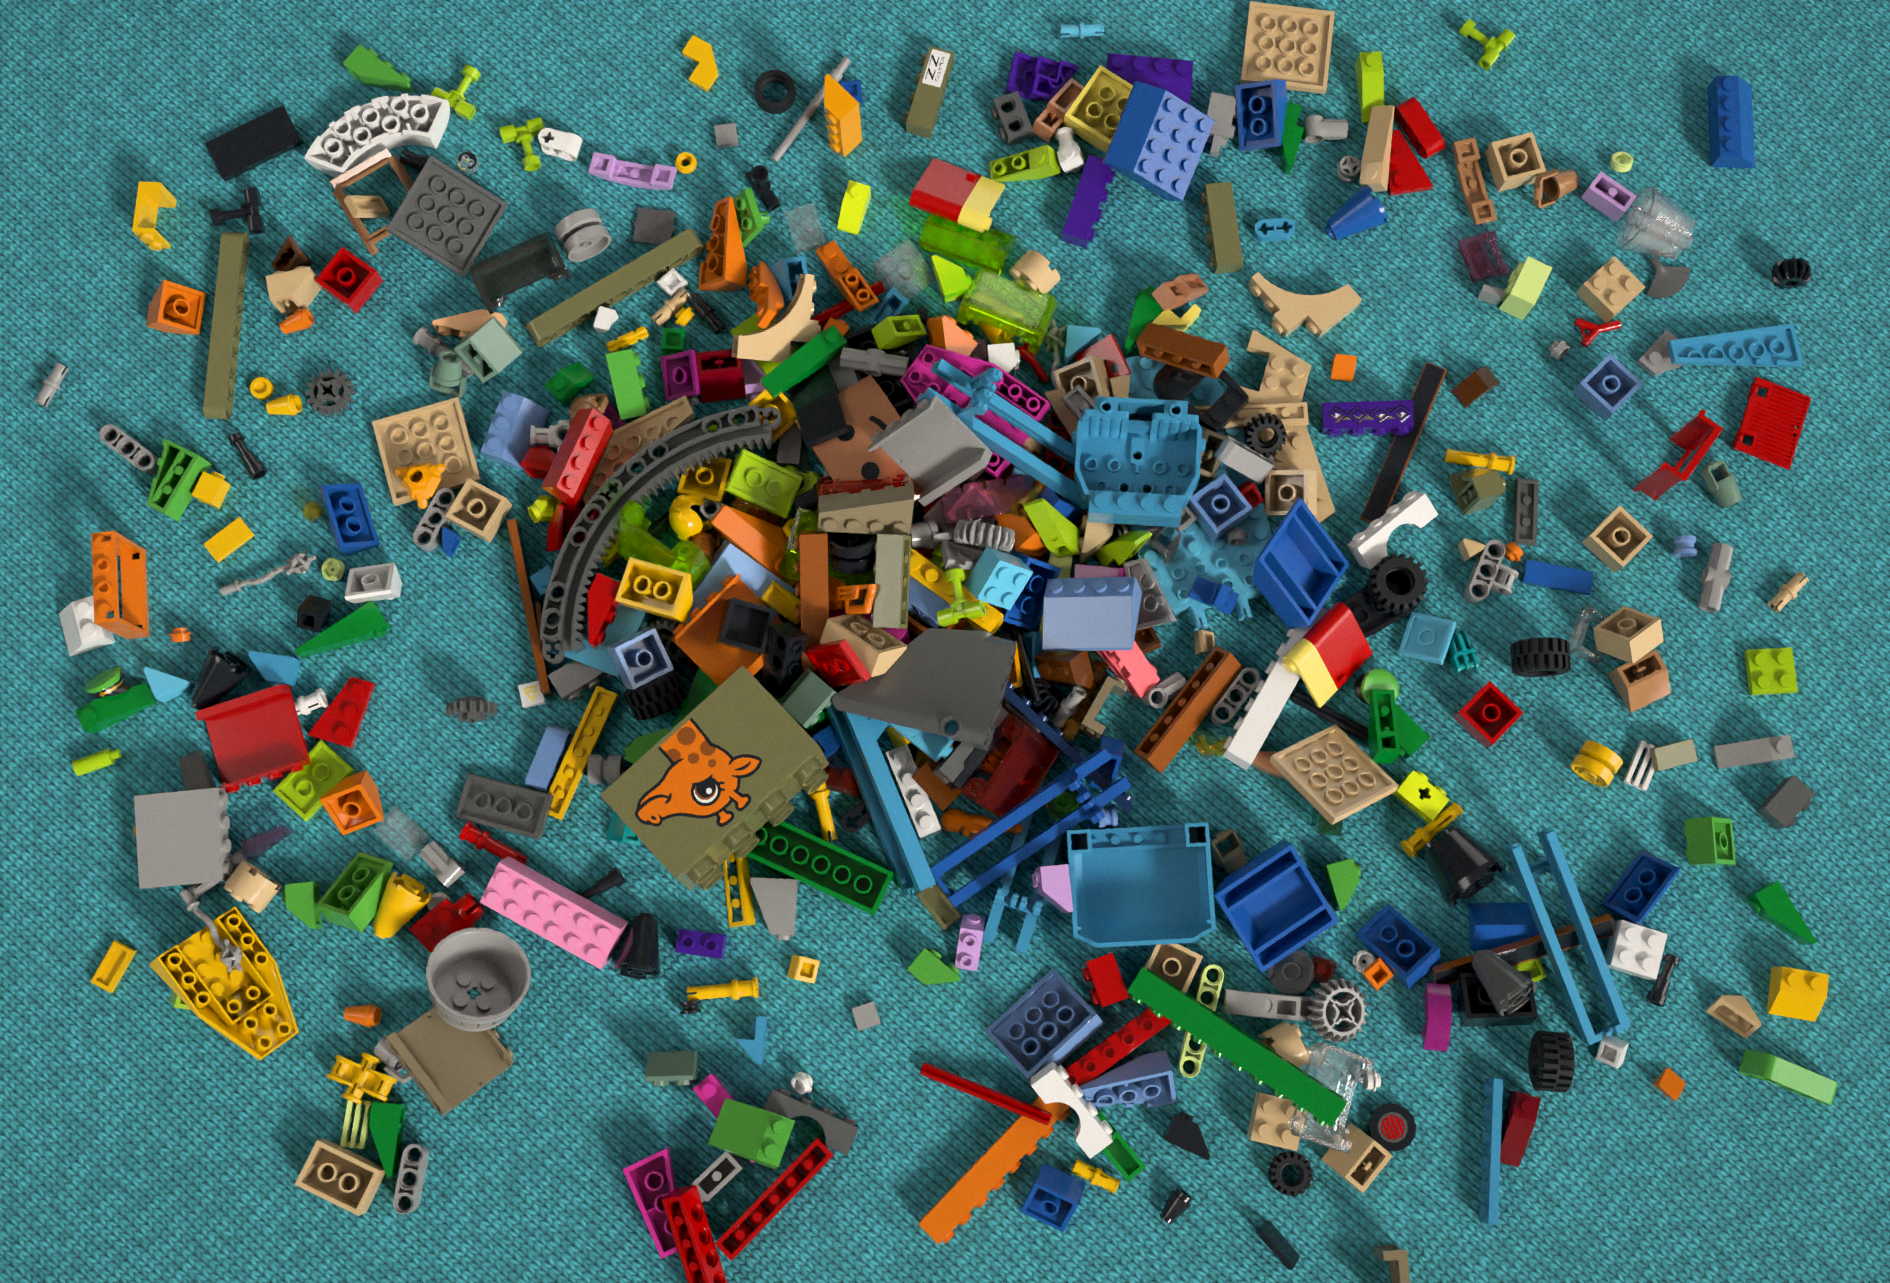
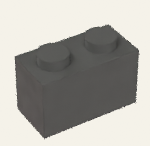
(1786, 802)

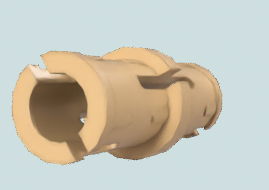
(670, 307)
(1788, 592)

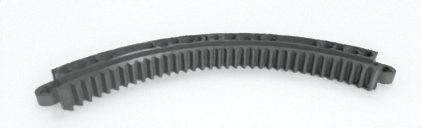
(579, 561)

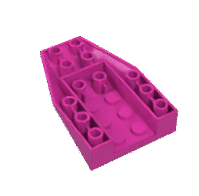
(920, 377)

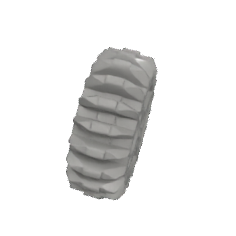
(984, 535)
(1326, 1013)

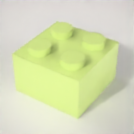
(1524, 287)

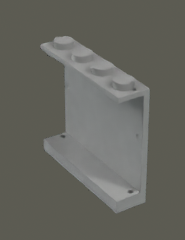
(933, 448)
(182, 838)

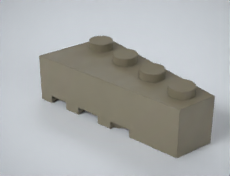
(868, 511)

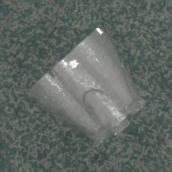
(1656, 226)

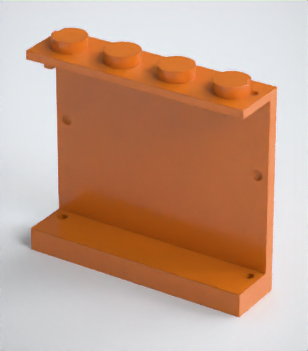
(700, 633)

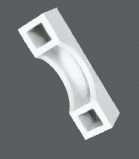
(1371, 545)
(914, 796)
(1053, 1086)

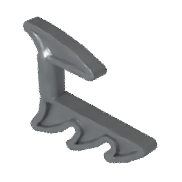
(1167, 552)

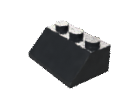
(1477, 1009)

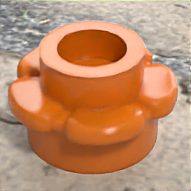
(1513, 552)
(180, 635)

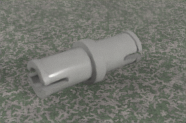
(51, 385)
(1068, 706)

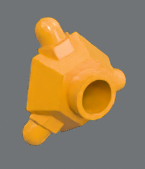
(420, 481)

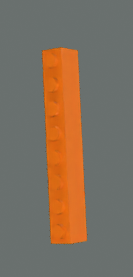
(988, 1172)

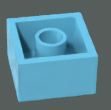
(998, 578)

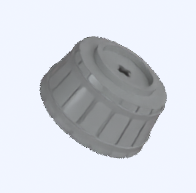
(479, 961)

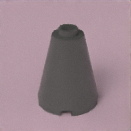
(1502, 982)

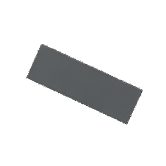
(1525, 512)

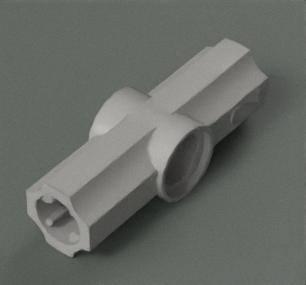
(874, 362)
(1715, 577)

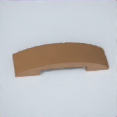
(1471, 182)

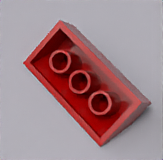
(578, 457)

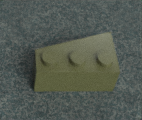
(1476, 488)

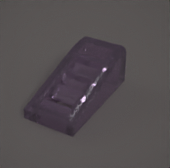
(259, 844)

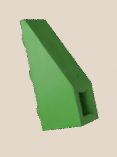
(371, 71)

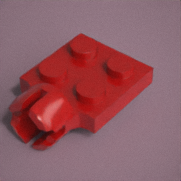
(446, 919)

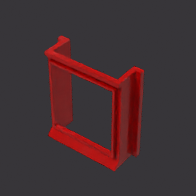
(1694, 433)

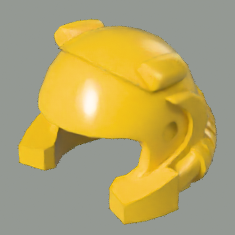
(685, 520)

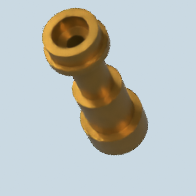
(1028, 496)

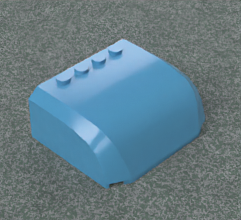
(1141, 885)

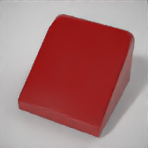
(1250, 493)

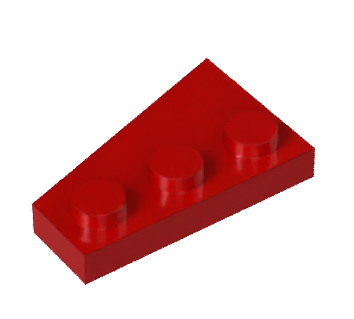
(1404, 169)

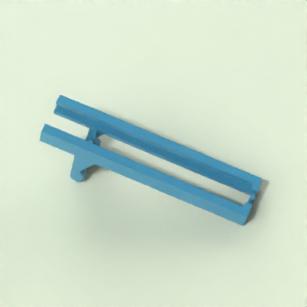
(982, 397)
(860, 745)
(1523, 881)
(1034, 907)

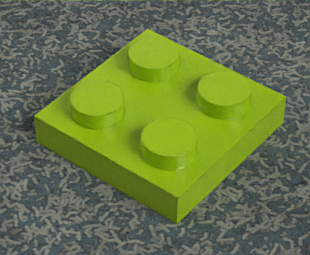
(1770, 671)

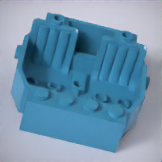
(1169, 461)

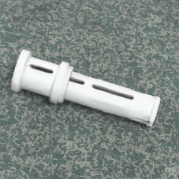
(306, 704)

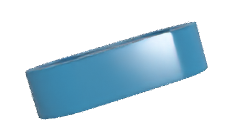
(1272, 226)

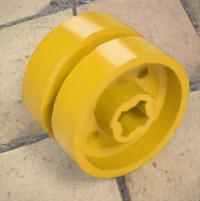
(1596, 763)

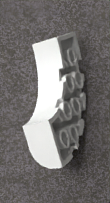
(377, 126)

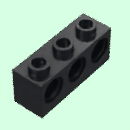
(782, 658)

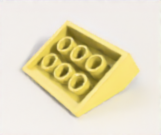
(1098, 108)

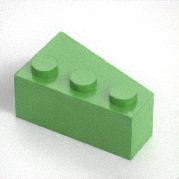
(628, 383)
(175, 480)

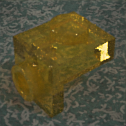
(1209, 751)

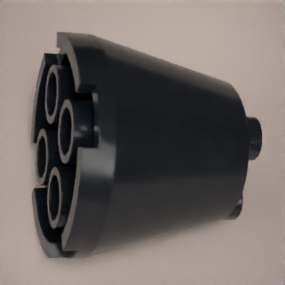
(1461, 864)

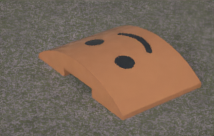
(847, 455)

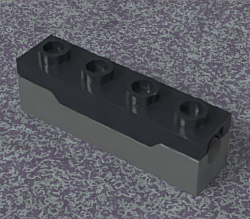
(963, 760)

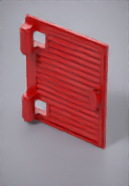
(1772, 423)

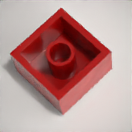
(349, 280)
(1488, 714)
(1105, 980)

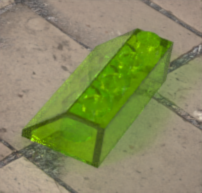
(960, 243)

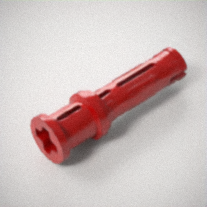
(483, 840)

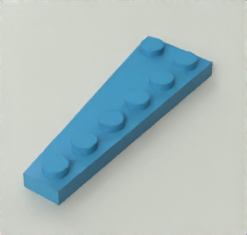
(1753, 347)

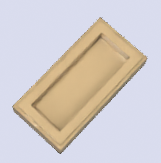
(366, 206)

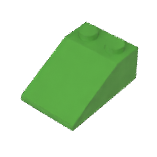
(356, 892)
(751, 1133)

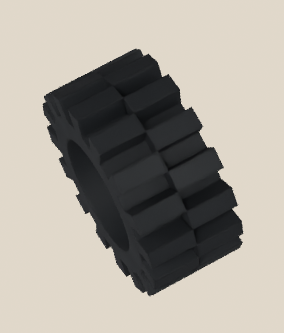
(1265, 422)
(1303, 1166)

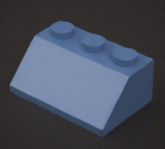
(510, 429)

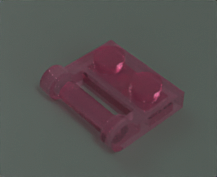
(1477, 258)

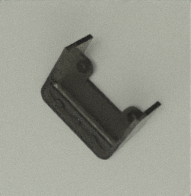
(517, 268)

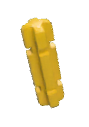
(627, 339)

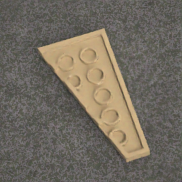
(636, 436)
(1300, 455)

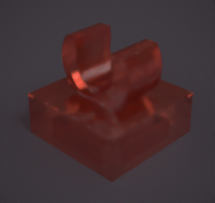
(1323, 969)

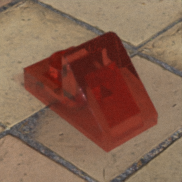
(842, 782)

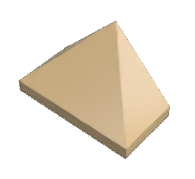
(1736, 1014)

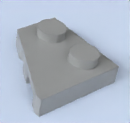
(1657, 358)

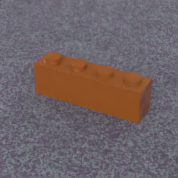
(1183, 350)

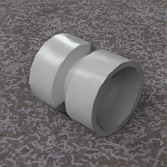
(604, 769)

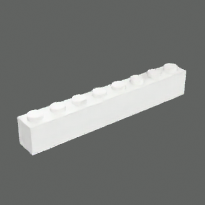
(1267, 704)

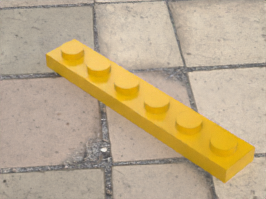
(580, 748)

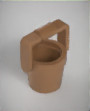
(1554, 185)
(586, 402)

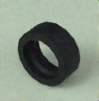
(769, 77)

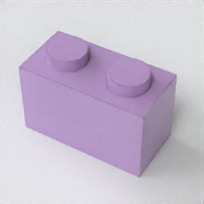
(1608, 196)

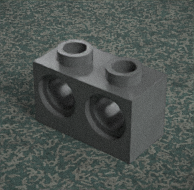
(1016, 117)

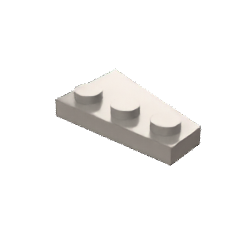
(959, 555)
(1154, 606)

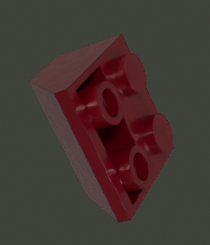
(720, 376)

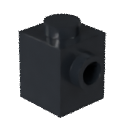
(313, 613)

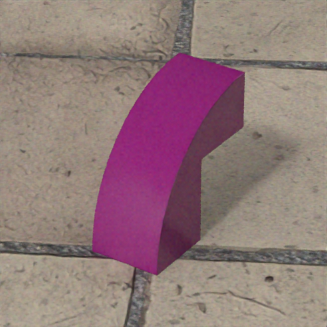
(1438, 1017)

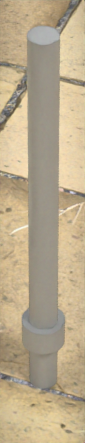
(835, 74)

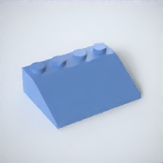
(1090, 614)
(1044, 1025)

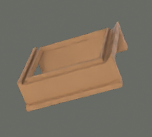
(356, 174)

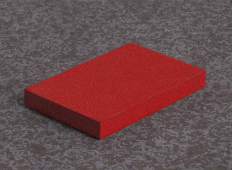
(837, 663)

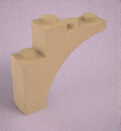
(1292, 309)
(792, 325)

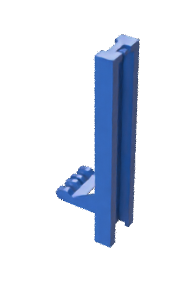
(1089, 809)

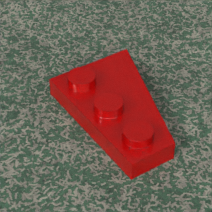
(345, 714)

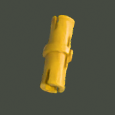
(1095, 1176)

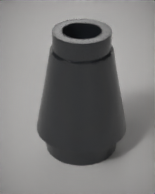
(1176, 1205)

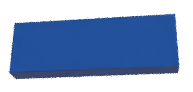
(1557, 577)

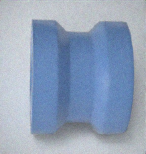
(1684, 546)
(1110, 816)

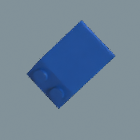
(1261, 113)
(1030, 604)
(1399, 946)

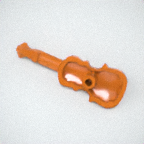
(956, 821)

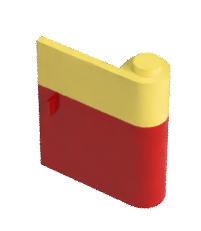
(956, 195)
(1328, 653)

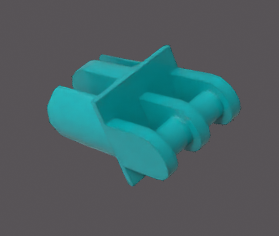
(1461, 650)

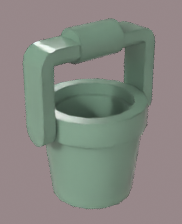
(448, 374)
(1724, 490)

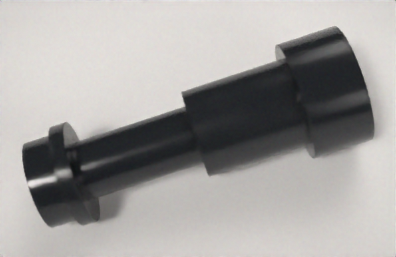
(254, 468)
(604, 884)
(1662, 983)

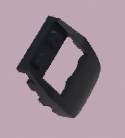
(1177, 384)

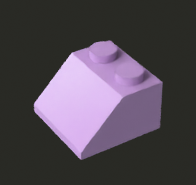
(1054, 886)

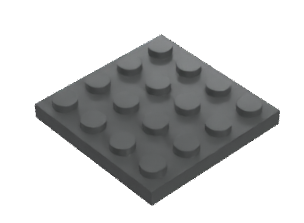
(446, 216)

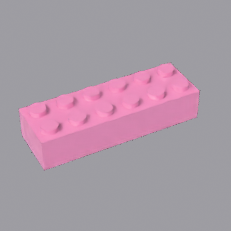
(554, 912)

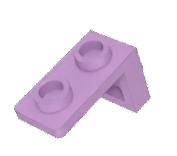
(752, 379)
(969, 942)

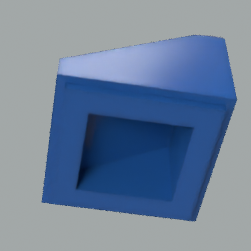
(450, 541)

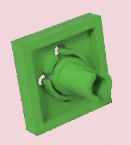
(749, 218)

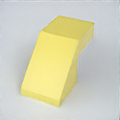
(1172, 321)

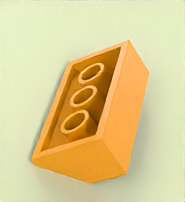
(841, 117)

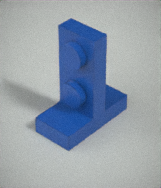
(1213, 595)

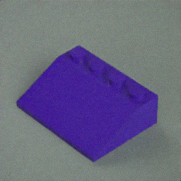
(1163, 73)

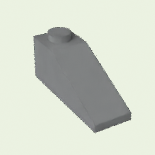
(1754, 752)

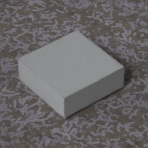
(726, 135)
(1490, 294)
(866, 1016)

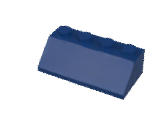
(1730, 123)

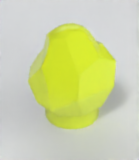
(543, 509)

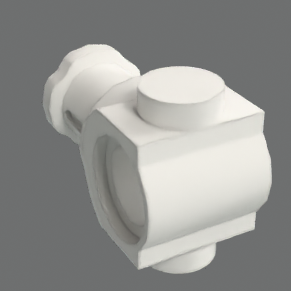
(1069, 152)
(550, 434)

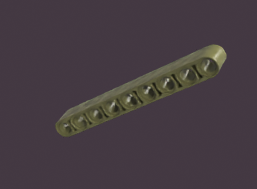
(614, 287)
(226, 325)

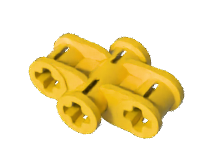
(361, 1078)

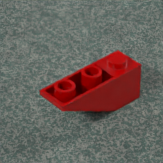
(601, 608)

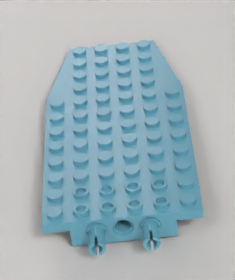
(1196, 551)

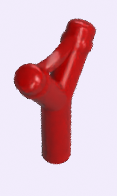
(1594, 329)
(1031, 359)

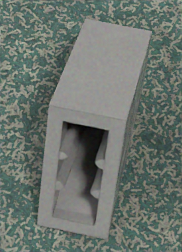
(778, 904)

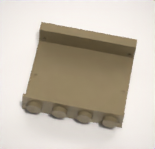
(447, 1060)

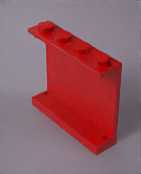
(256, 737)

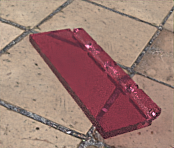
(981, 502)

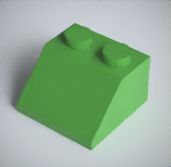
(1709, 841)

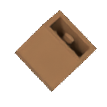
(1642, 681)

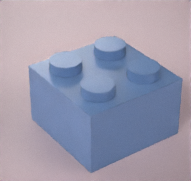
(1607, 387)
(1219, 507)
(640, 658)

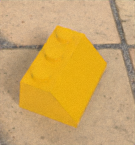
(656, 590)

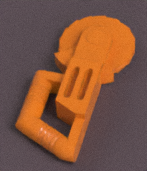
(843, 596)

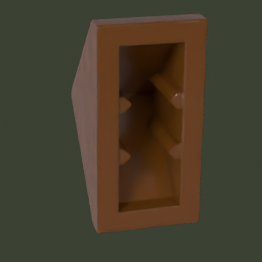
(290, 256)
(1475, 386)

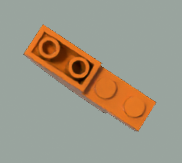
(845, 277)
(766, 293)

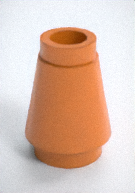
(297, 321)
(364, 1015)

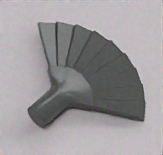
(1667, 279)

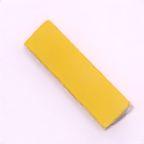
(746, 901)

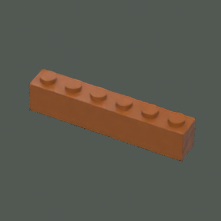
(812, 588)
(1188, 709)

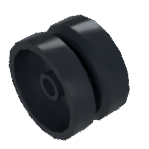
(851, 552)

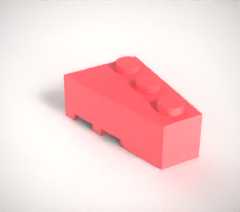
(1132, 668)

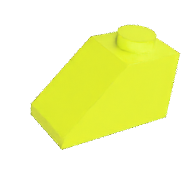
(854, 207)
(950, 278)

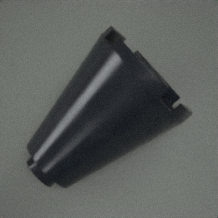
(217, 678)
(640, 949)

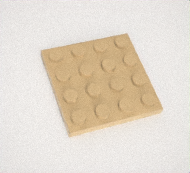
(1288, 46)
(427, 436)
(1333, 774)

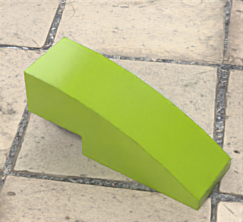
(1122, 547)

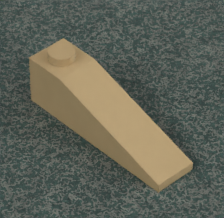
(1377, 149)

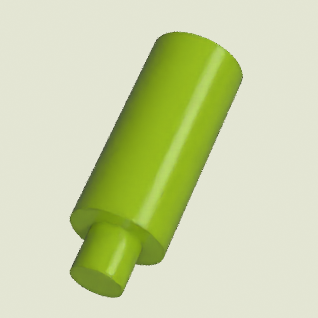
(95, 761)

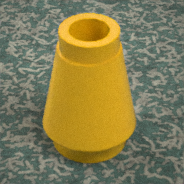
(285, 405)

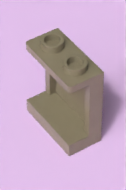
(1089, 725)
(1397, 1260)

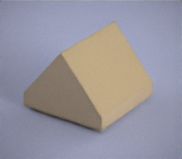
(1470, 548)
(1203, 642)

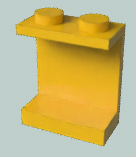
(149, 198)

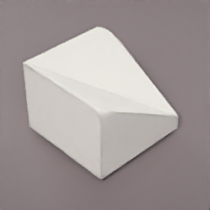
(604, 319)
(1612, 1051)

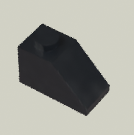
(1186, 1135)

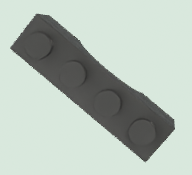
(838, 1132)

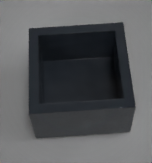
(745, 626)

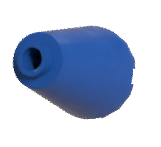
(1356, 215)

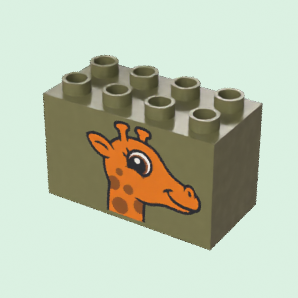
(717, 780)

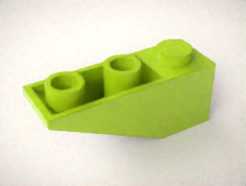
(1026, 165)
(1054, 529)

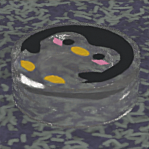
(467, 162)

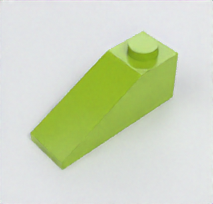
(1369, 82)

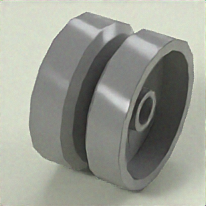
(582, 235)

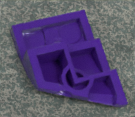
(1037, 77)

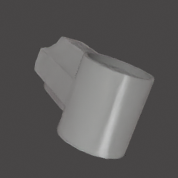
(1319, 129)
(1165, 690)
(445, 868)

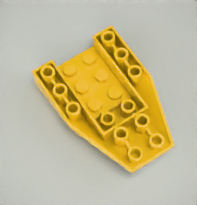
(241, 1005)

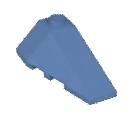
(1140, 1081)

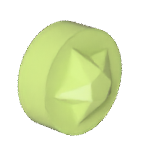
(1621, 162)
(333, 569)

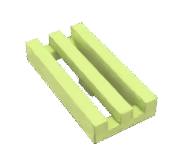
(347, 1124)

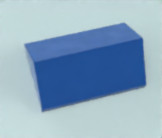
(349, 517)
(1640, 888)
(1499, 924)

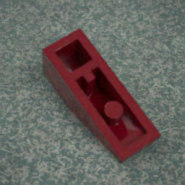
(1517, 1126)

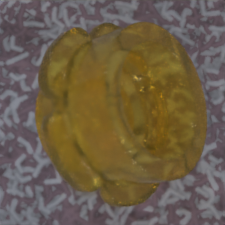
(312, 510)

